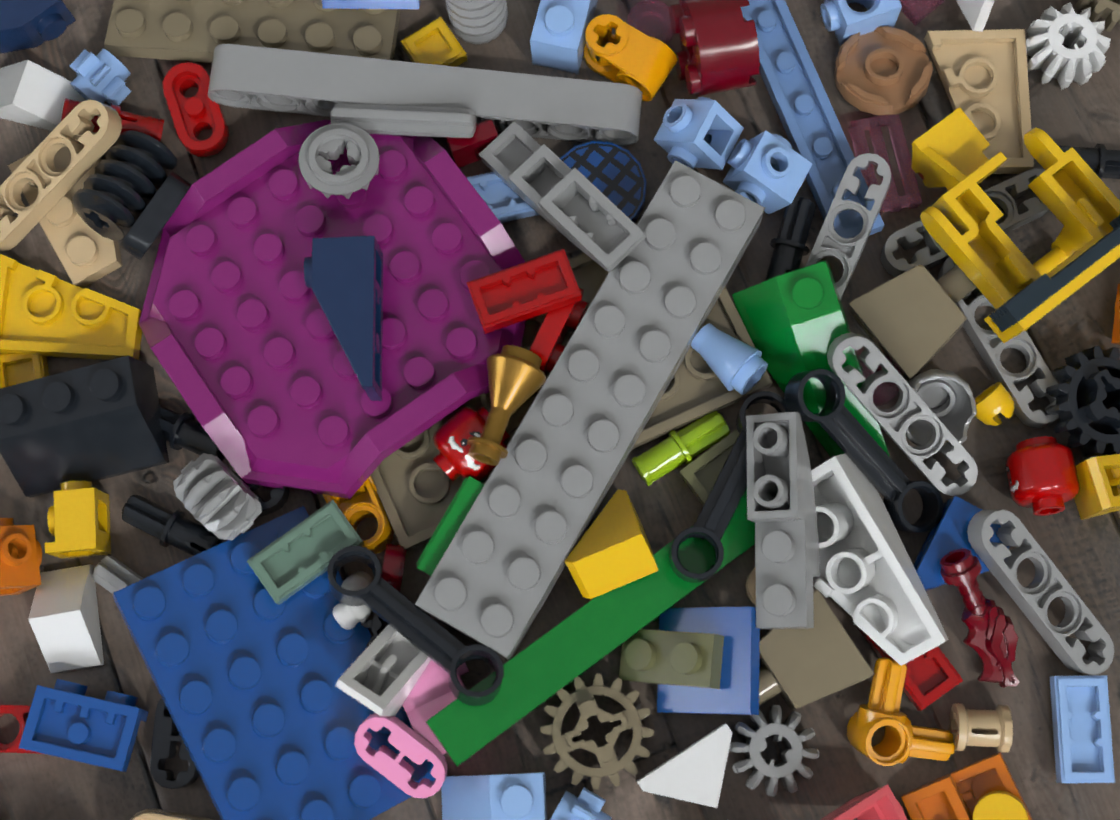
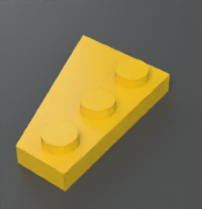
(62, 319)

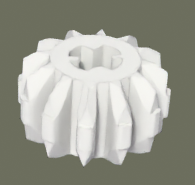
(1076, 32)

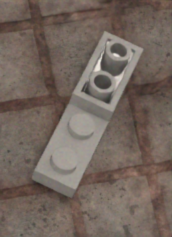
(784, 518)

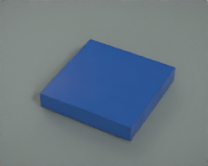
(740, 662)

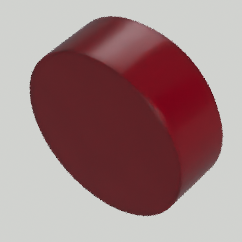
(394, 565)

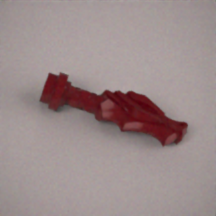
(989, 629)

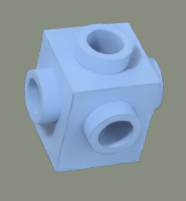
(698, 133)
(766, 171)

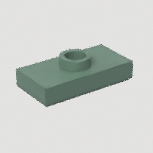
(303, 552)

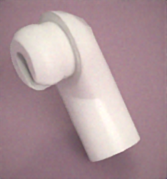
(347, 615)

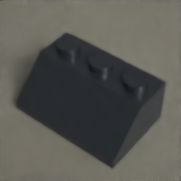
(82, 425)

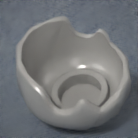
(948, 399)

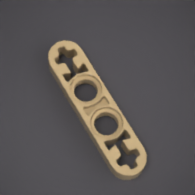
(41, 169)

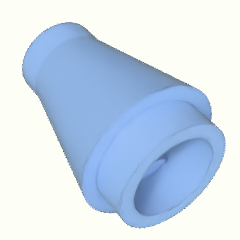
(731, 360)

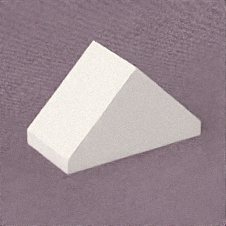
(34, 95)
(67, 619)
(384, 673)
(694, 772)

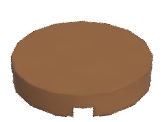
(883, 71)

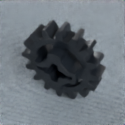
(1088, 398)

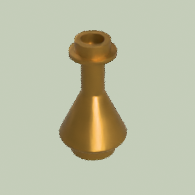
(512, 380)

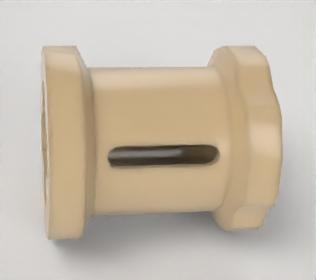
(981, 727)

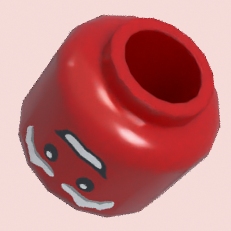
(453, 446)
(1042, 475)

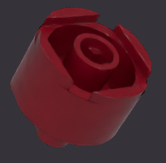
(716, 45)

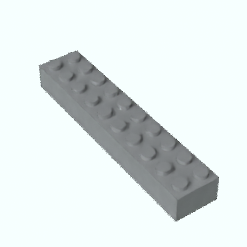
(590, 412)

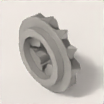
(328, 144)

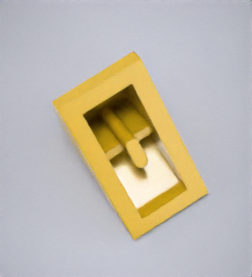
(1098, 486)
(611, 550)

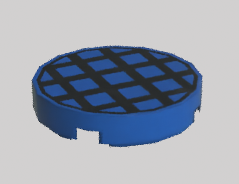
(612, 172)

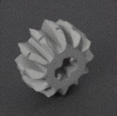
(217, 497)
(790, 757)

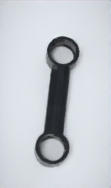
(864, 450)
(724, 495)
(414, 625)

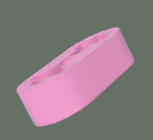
(392, 764)

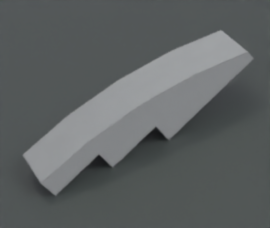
(562, 197)

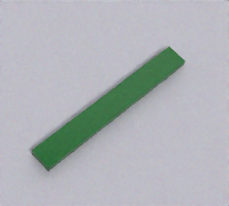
(582, 642)

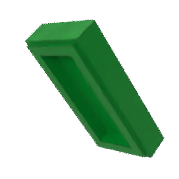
(449, 525)

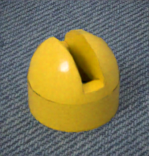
(994, 401)

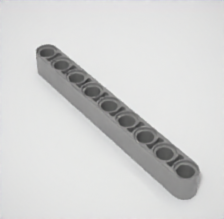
(317, 81)

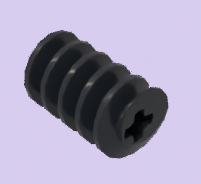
(121, 182)

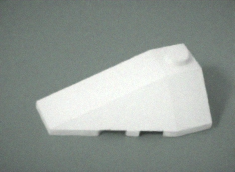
(868, 565)

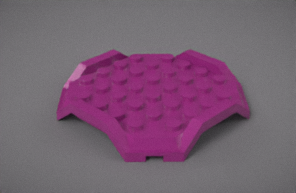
(254, 343)

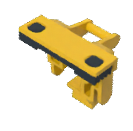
(968, 231)

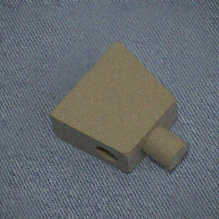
(913, 315)
(809, 661)

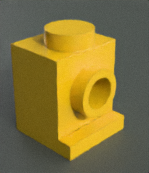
(79, 521)

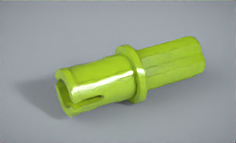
(681, 447)

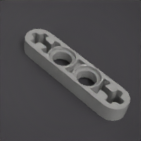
(911, 237)
(845, 249)
(990, 349)
(902, 414)
(1045, 587)

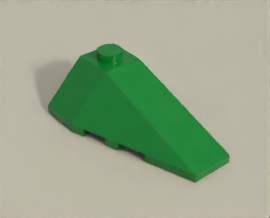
(793, 326)

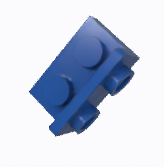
(83, 727)

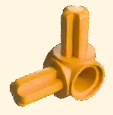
(900, 736)

